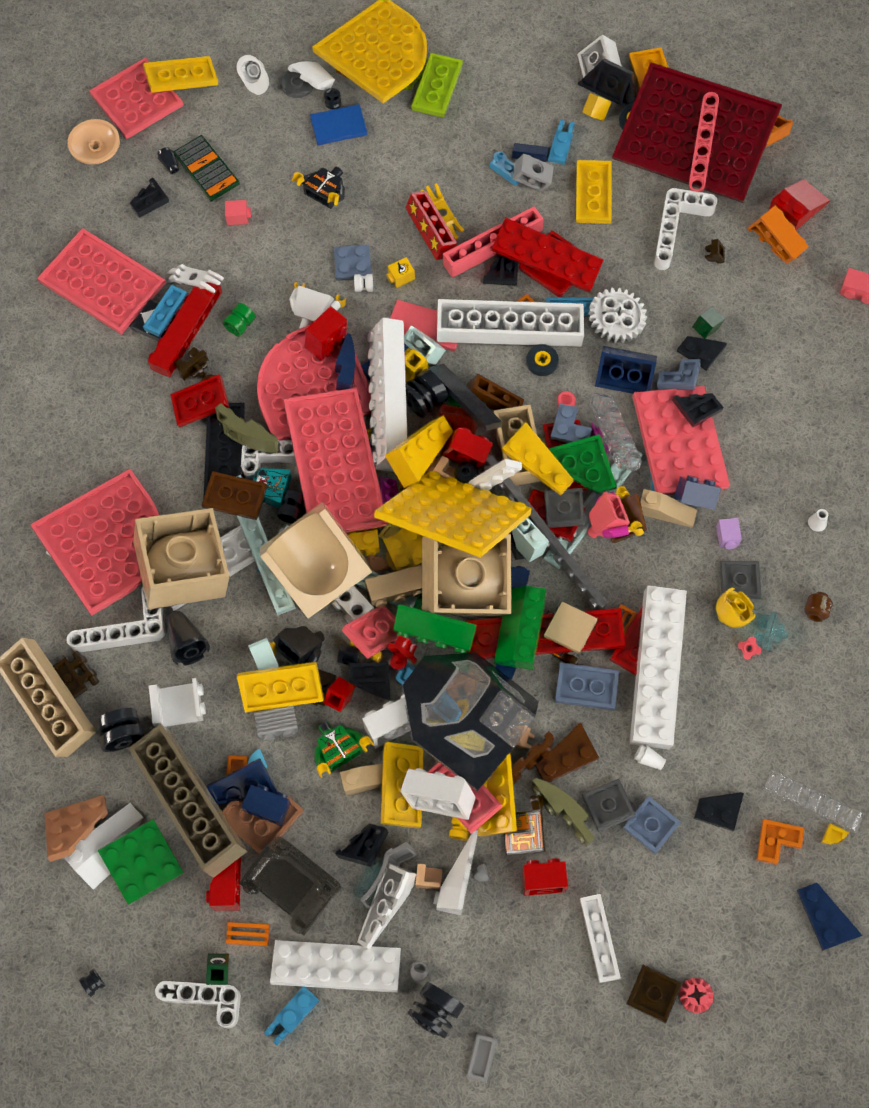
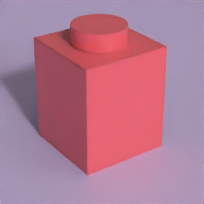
(237, 212)

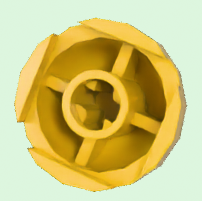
(734, 609)

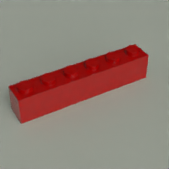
(183, 329)

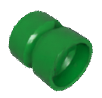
(239, 319)

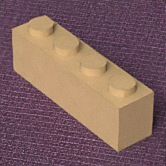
(394, 586)

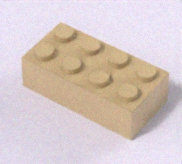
(512, 421)

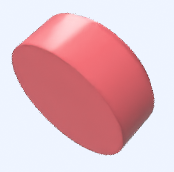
(566, 398)

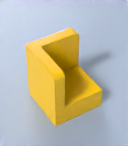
(596, 107)

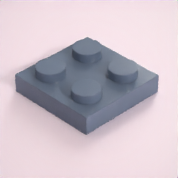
(351, 261)
(651, 825)

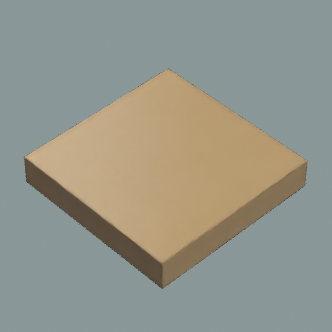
(570, 627)

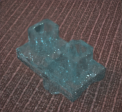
(772, 631)

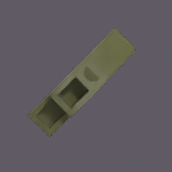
(247, 434)
(560, 802)

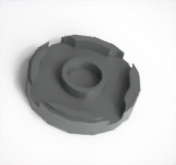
(294, 86)

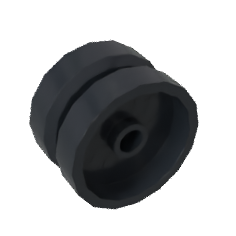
(118, 729)

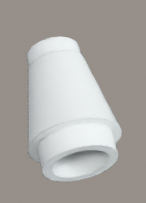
(818, 520)
(649, 757)

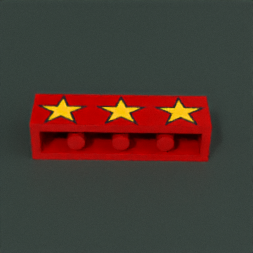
(430, 224)

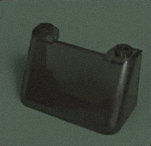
(291, 883)

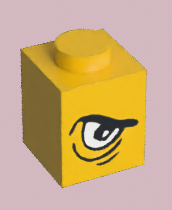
(400, 272)

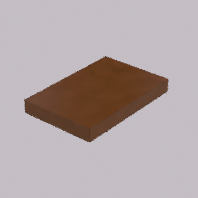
(234, 495)

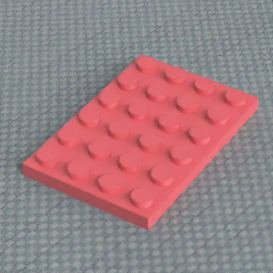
(101, 281)
(674, 445)

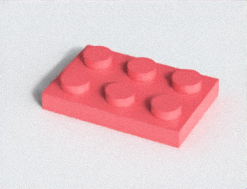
(372, 631)

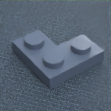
(681, 380)
(564, 427)

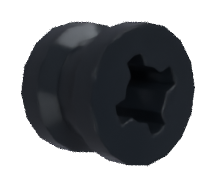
(332, 98)
(92, 982)

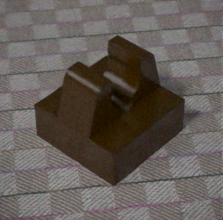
(717, 252)

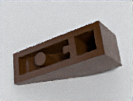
(493, 394)

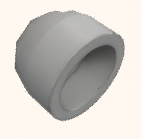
(481, 873)
(418, 971)

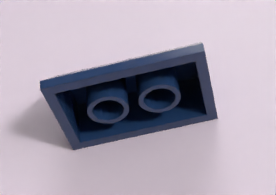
(625, 370)

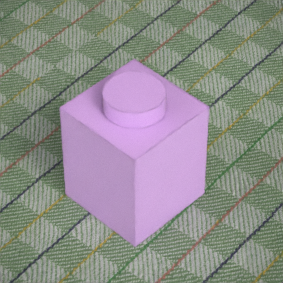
(729, 533)

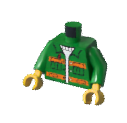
(338, 747)

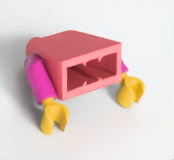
(609, 516)

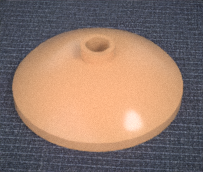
(91, 135)

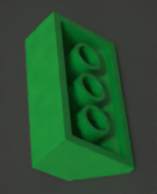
(434, 628)
(521, 628)

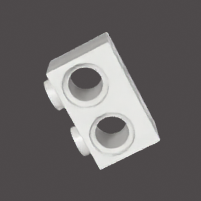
(356, 601)

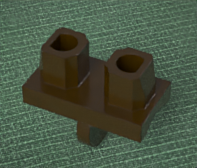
(194, 366)

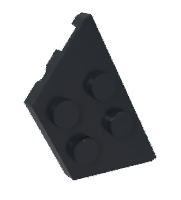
(611, 82)

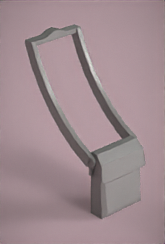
(394, 856)

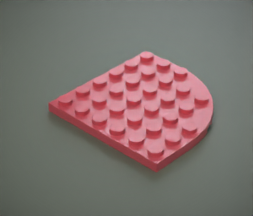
(296, 372)
(95, 540)

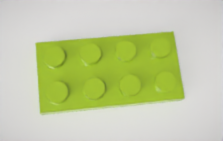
(437, 85)

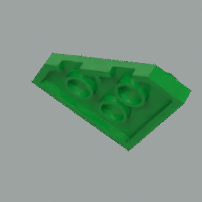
(586, 463)

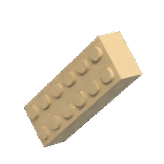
(45, 697)

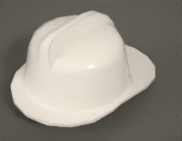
(251, 67)

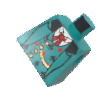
(278, 483)

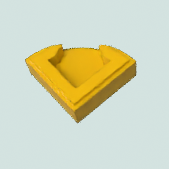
(834, 834)

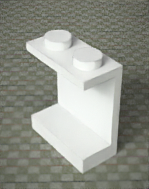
(177, 704)

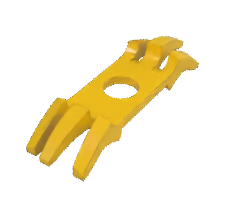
(440, 203)

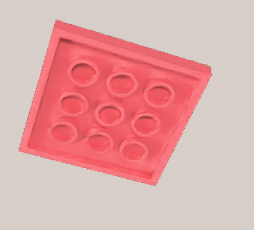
(129, 100)

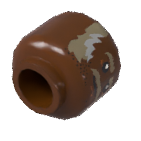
(818, 606)

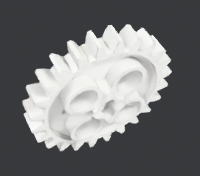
(617, 315)

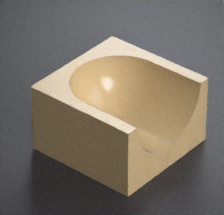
(180, 558)
(315, 560)
(466, 584)

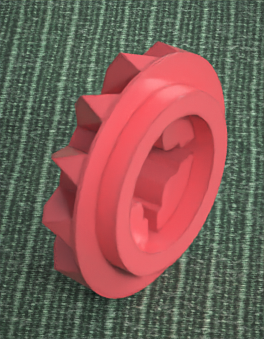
(690, 1003)

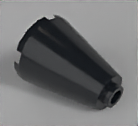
(185, 640)

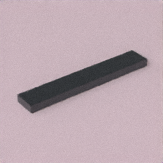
(466, 398)

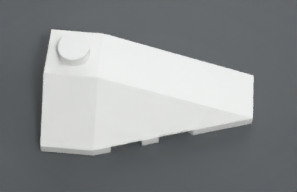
(86, 858)
(454, 888)
(387, 900)

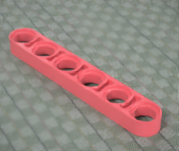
(701, 142)

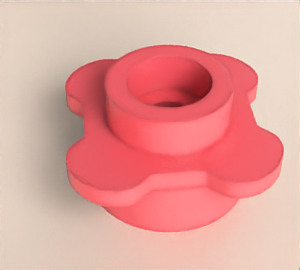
(744, 647)

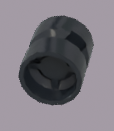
(292, 507)

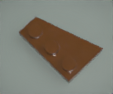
(534, 753)
(568, 755)

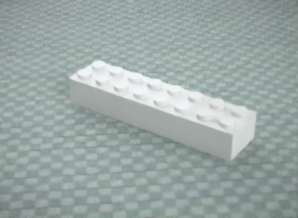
(510, 322)
(387, 389)
(658, 667)

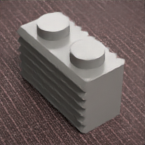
(276, 723)

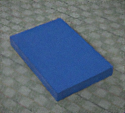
(338, 124)

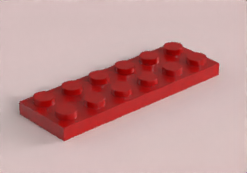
(547, 255)

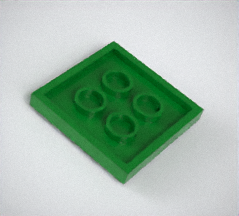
(140, 861)

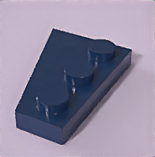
(237, 784)
(826, 918)

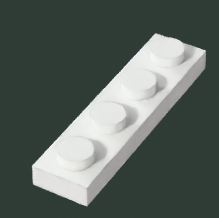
(496, 474)
(600, 938)

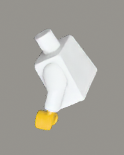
(311, 304)

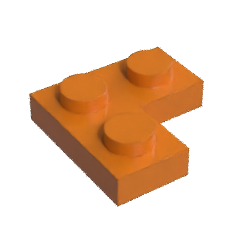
(775, 834)

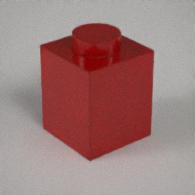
(339, 694)

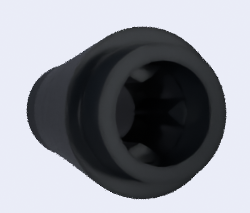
(167, 158)

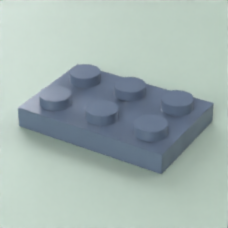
(587, 686)

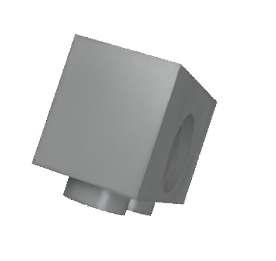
(533, 172)

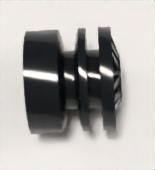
(425, 392)
(435, 1010)

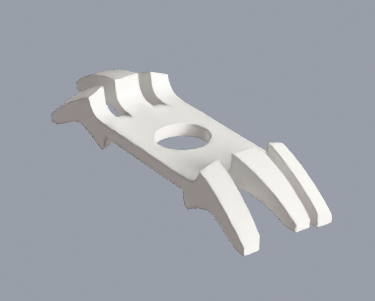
(199, 281)

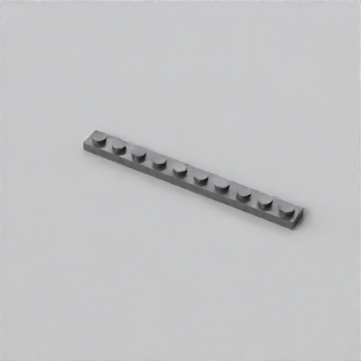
(559, 553)

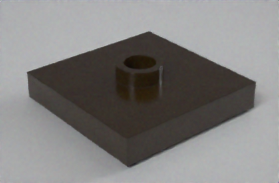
(654, 993)

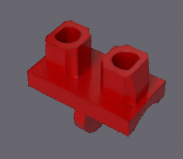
(402, 650)

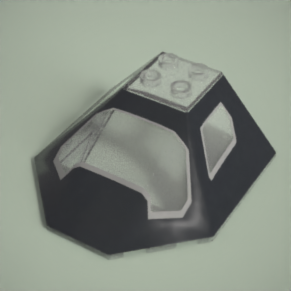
(466, 713)

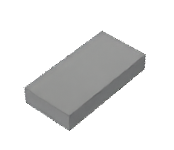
(481, 1058)

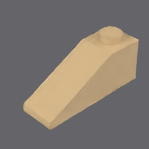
(666, 508)
(362, 779)

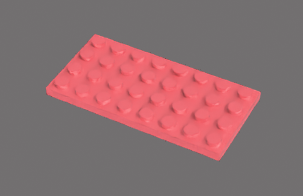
(335, 457)

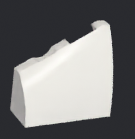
(313, 74)

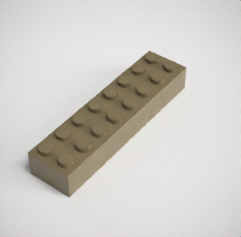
(187, 801)

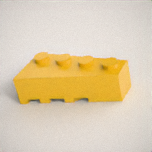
(418, 451)

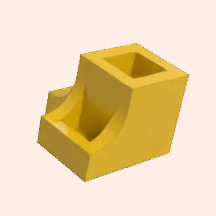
(414, 364)

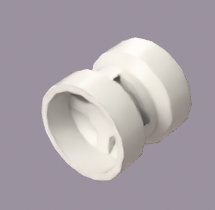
(359, 282)

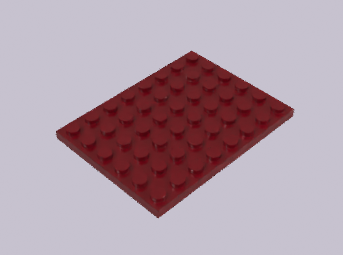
(665, 127)

